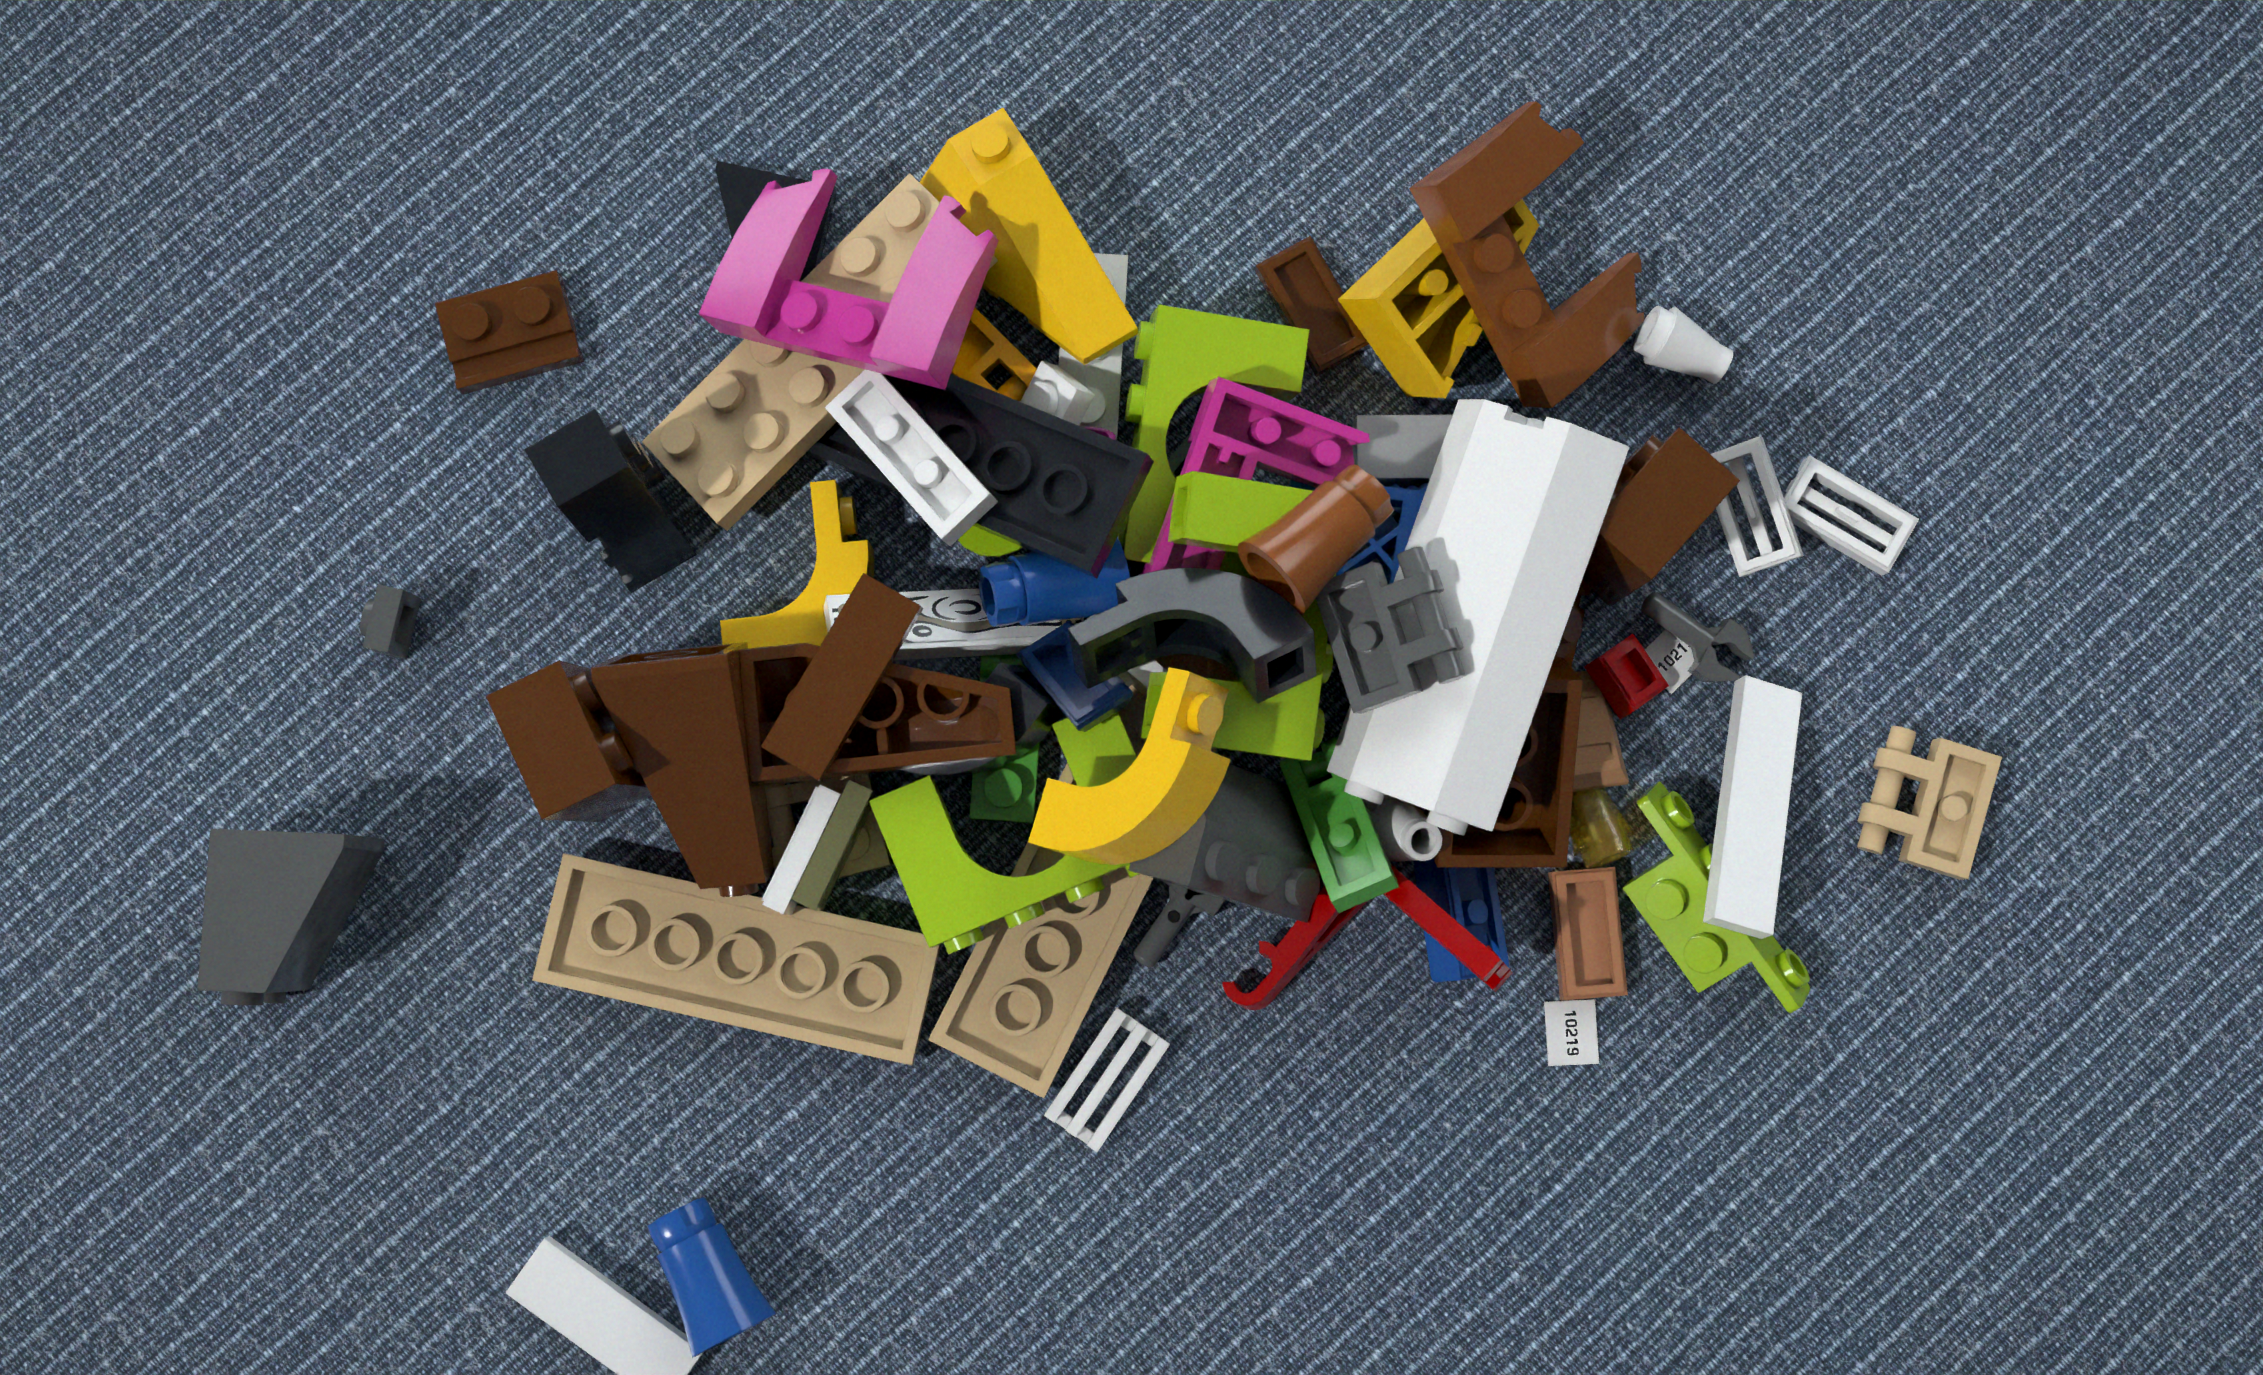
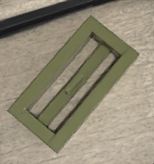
(834, 846)

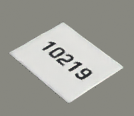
(1671, 658)
(1571, 1032)

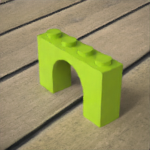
(1180, 357)
(1219, 515)
(953, 891)

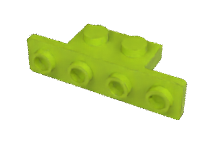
(1673, 904)

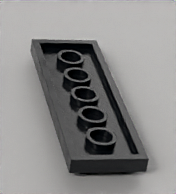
(1053, 480)

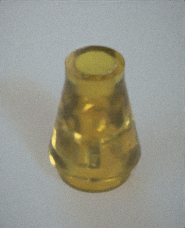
(1598, 828)

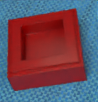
(1626, 676)

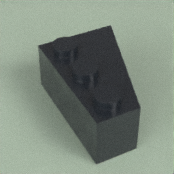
(610, 493)

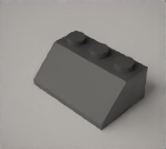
(1244, 850)

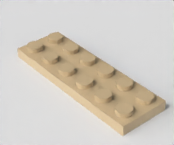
(770, 402)
(737, 960)

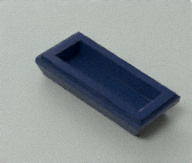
(1053, 668)

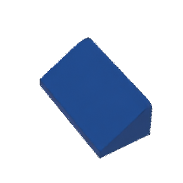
(1473, 901)

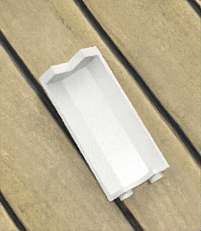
(1511, 540)

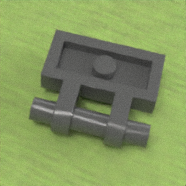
(1369, 638)

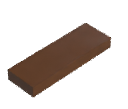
(842, 677)

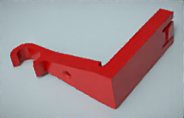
(1324, 922)

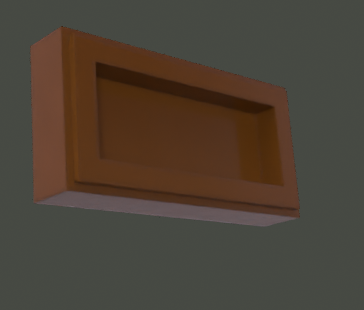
(1308, 299)

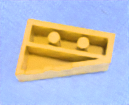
(1417, 310)

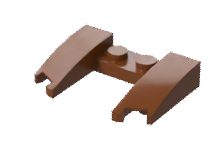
(1464, 205)

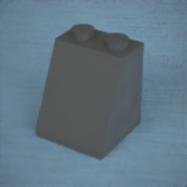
(277, 908)

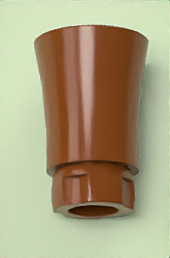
(1317, 536)

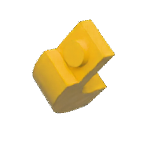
(835, 573)
(1156, 795)

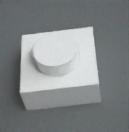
(1058, 393)

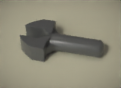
(1700, 638)
(1171, 921)

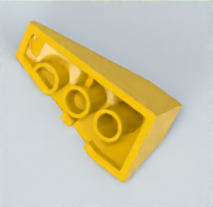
(1040, 252)

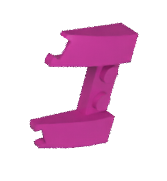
(910, 338)
(1247, 431)

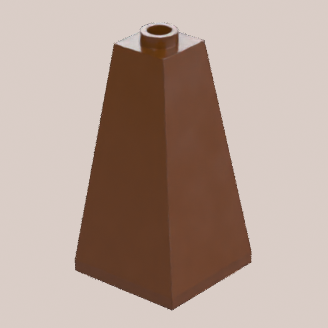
(690, 745)

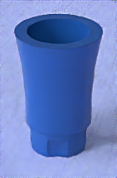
(1041, 590)
(706, 1277)

